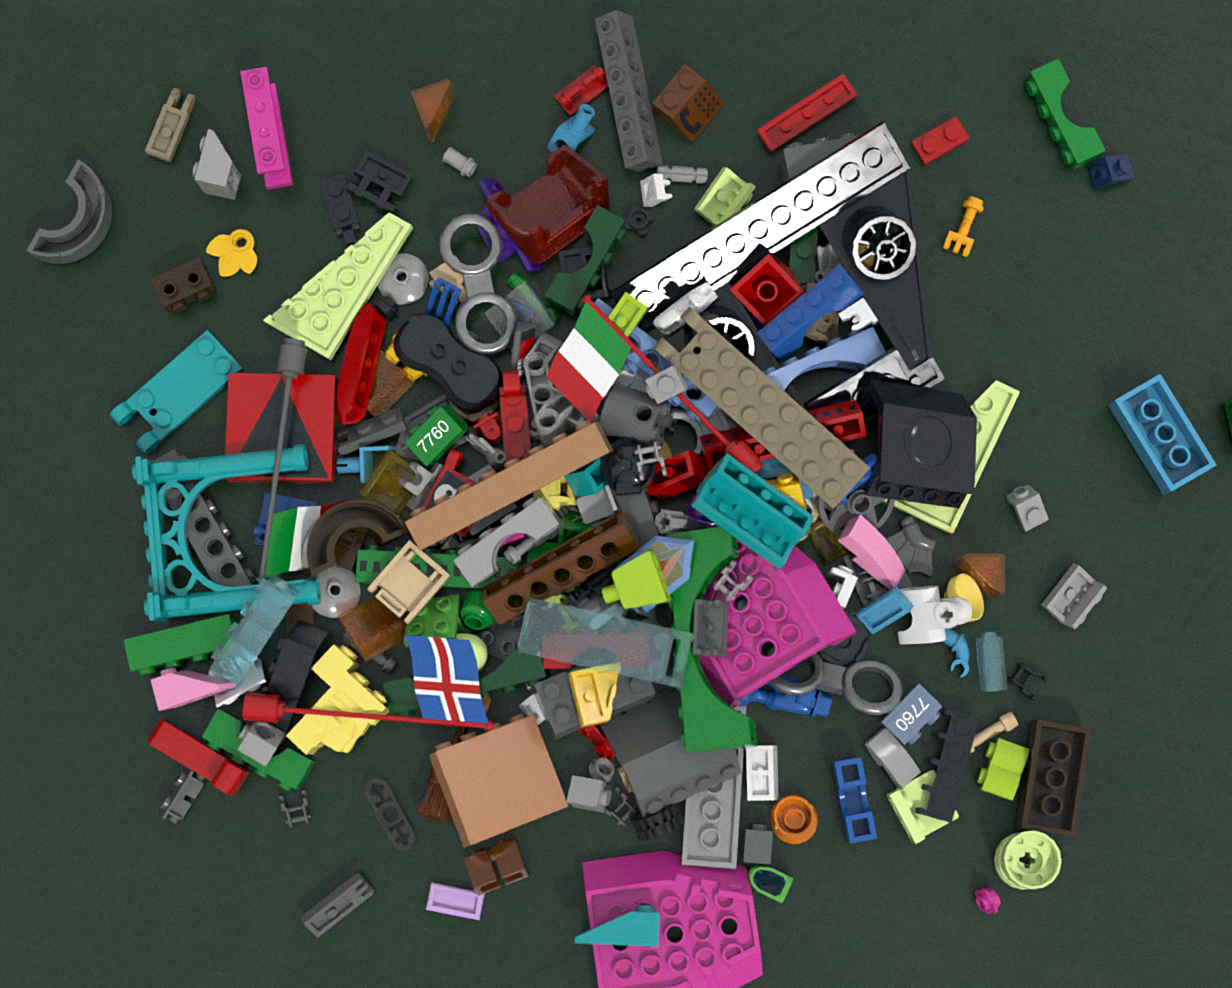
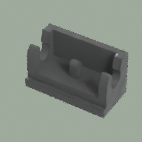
(710, 628)

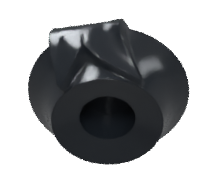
(621, 470)

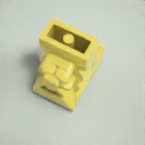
(346, 694)

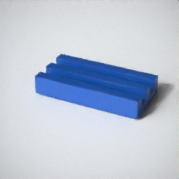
(434, 296)

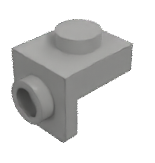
(665, 384)
(1027, 507)

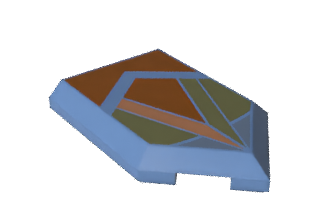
(674, 559)

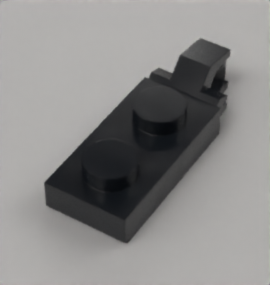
(340, 207)

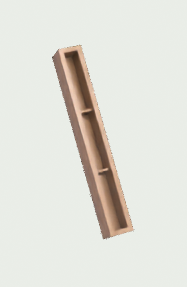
(509, 485)

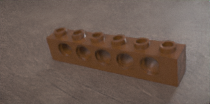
(567, 555)

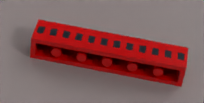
(841, 419)

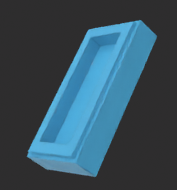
(884, 610)

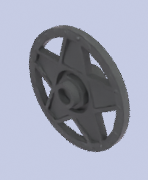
(858, 505)

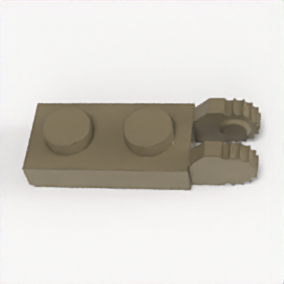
(170, 127)

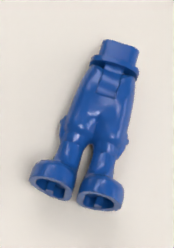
(807, 704)

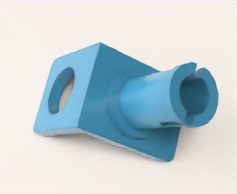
(574, 129)
(361, 464)

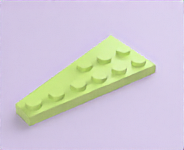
(337, 294)
(991, 412)

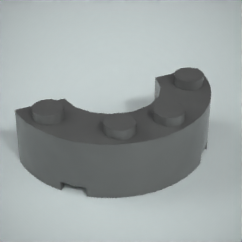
(87, 227)

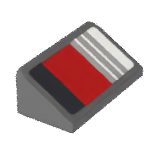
(523, 343)

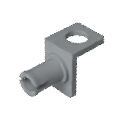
(597, 505)

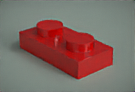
(939, 141)

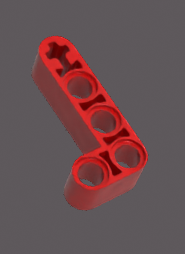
(197, 756)

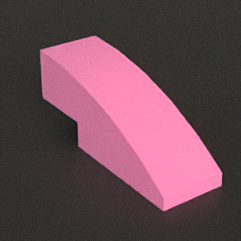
(872, 551)

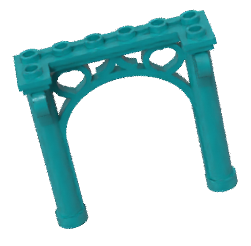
(150, 474)

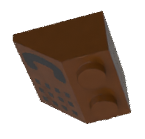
(687, 104)

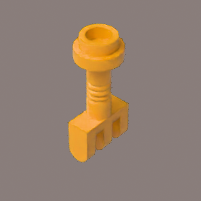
(973, 205)

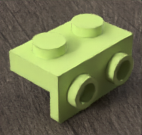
(724, 197)

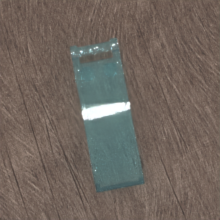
(603, 642)

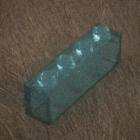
(254, 629)

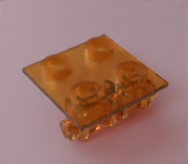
(387, 386)
(372, 628)

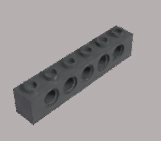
(628, 91)
(217, 532)

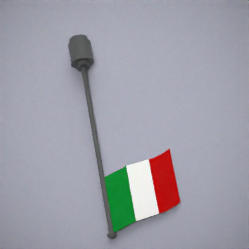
(288, 527)

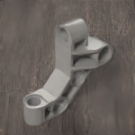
(557, 412)

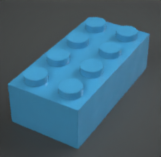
(1162, 434)

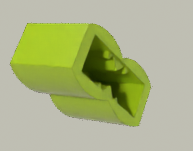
(1003, 768)

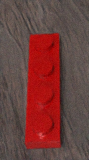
(807, 113)

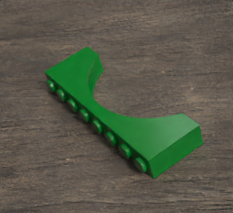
(706, 717)

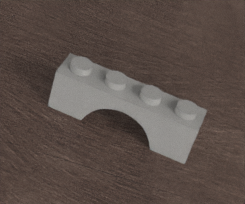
(480, 560)

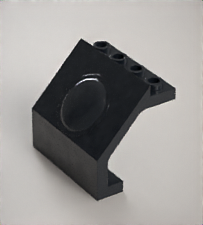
(922, 444)

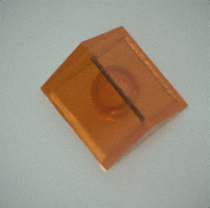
(432, 105)
(986, 570)

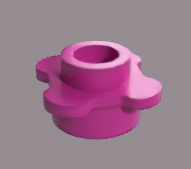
(987, 900)

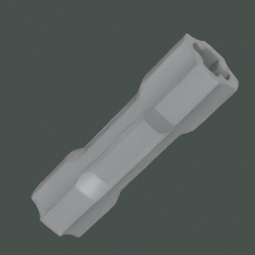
(676, 521)

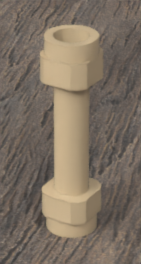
(1005, 723)

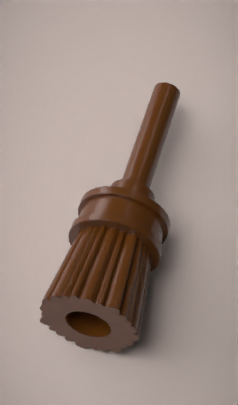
(433, 803)

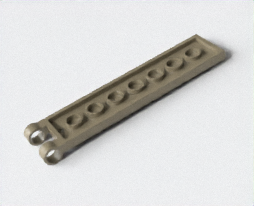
(766, 411)

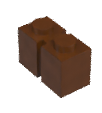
(482, 870)

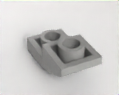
(893, 757)

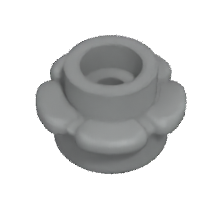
(601, 769)

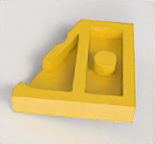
(593, 695)

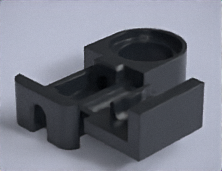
(598, 581)

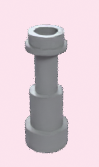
(514, 555)

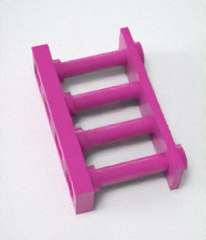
(266, 128)

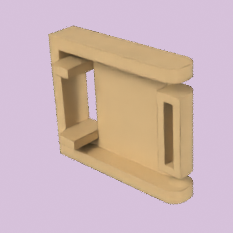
(405, 585)

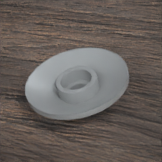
(412, 287)
(348, 597)

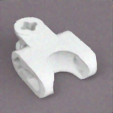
(932, 615)

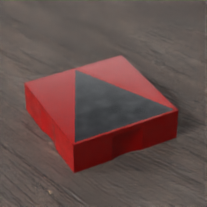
(311, 419)

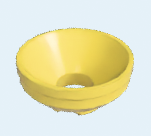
(965, 587)

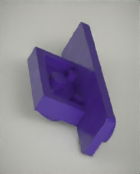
(492, 186)

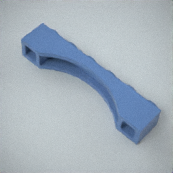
(846, 354)

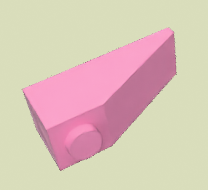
(186, 686)

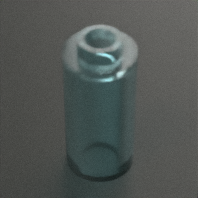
(991, 662)

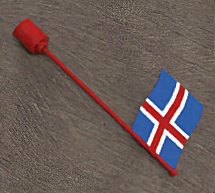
(443, 681)

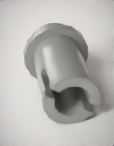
(460, 162)

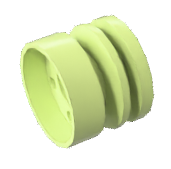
(1042, 855)

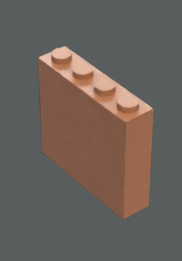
(497, 779)

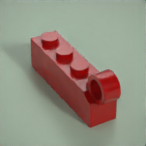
(515, 417)

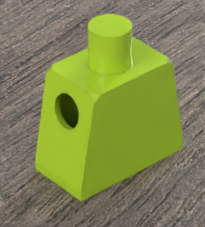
(638, 583)

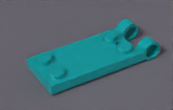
(179, 390)

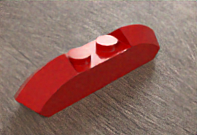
(359, 365)

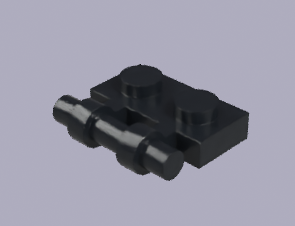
(383, 175)

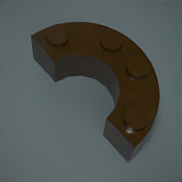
(347, 516)

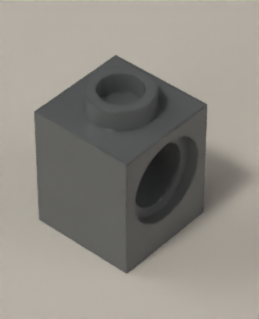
(757, 844)

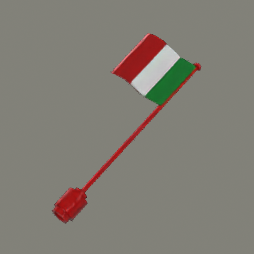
(593, 361)

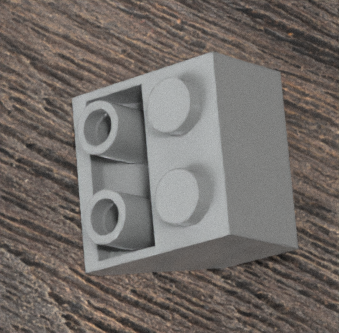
(215, 170)

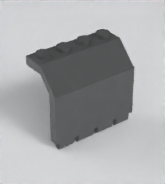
(654, 759)

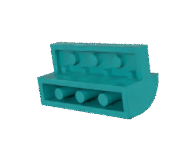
(752, 510)

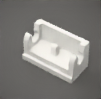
(862, 312)
(762, 773)

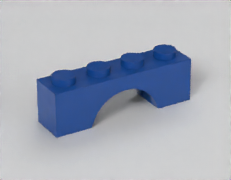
(830, 294)

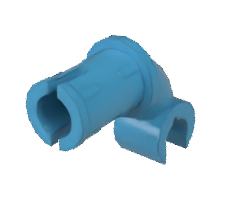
(959, 644)

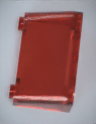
(552, 207)

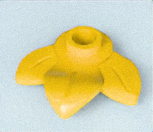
(231, 255)

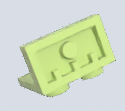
(905, 802)

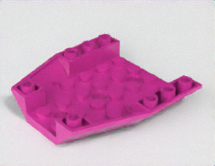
(784, 607)
(687, 898)

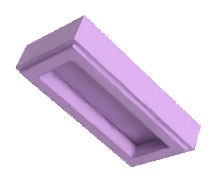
(455, 901)

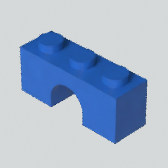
(853, 801)

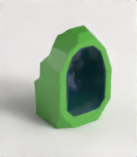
(770, 881)

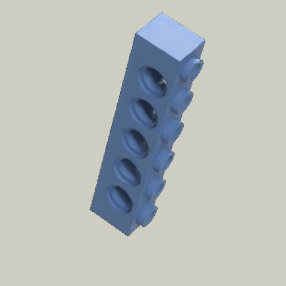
(635, 365)

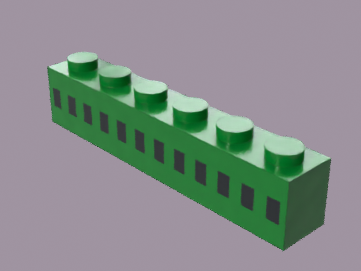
(373, 561)

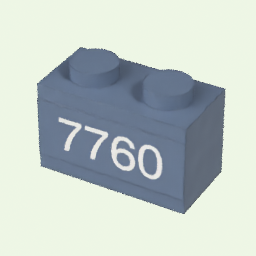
(911, 715)

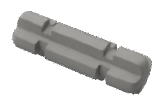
(683, 174)

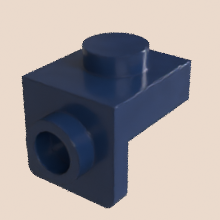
(1111, 171)

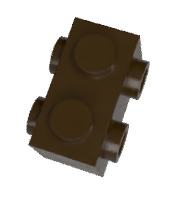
(183, 285)

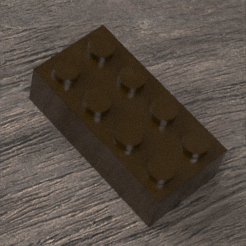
(1053, 778)

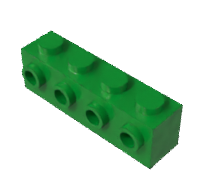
(177, 645)

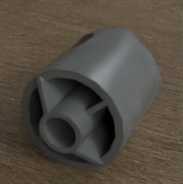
(634, 415)

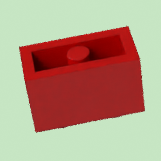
(683, 474)

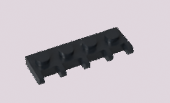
(951, 766)

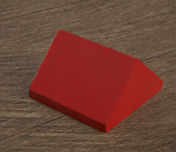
(768, 289)

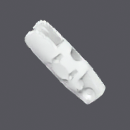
(697, 299)

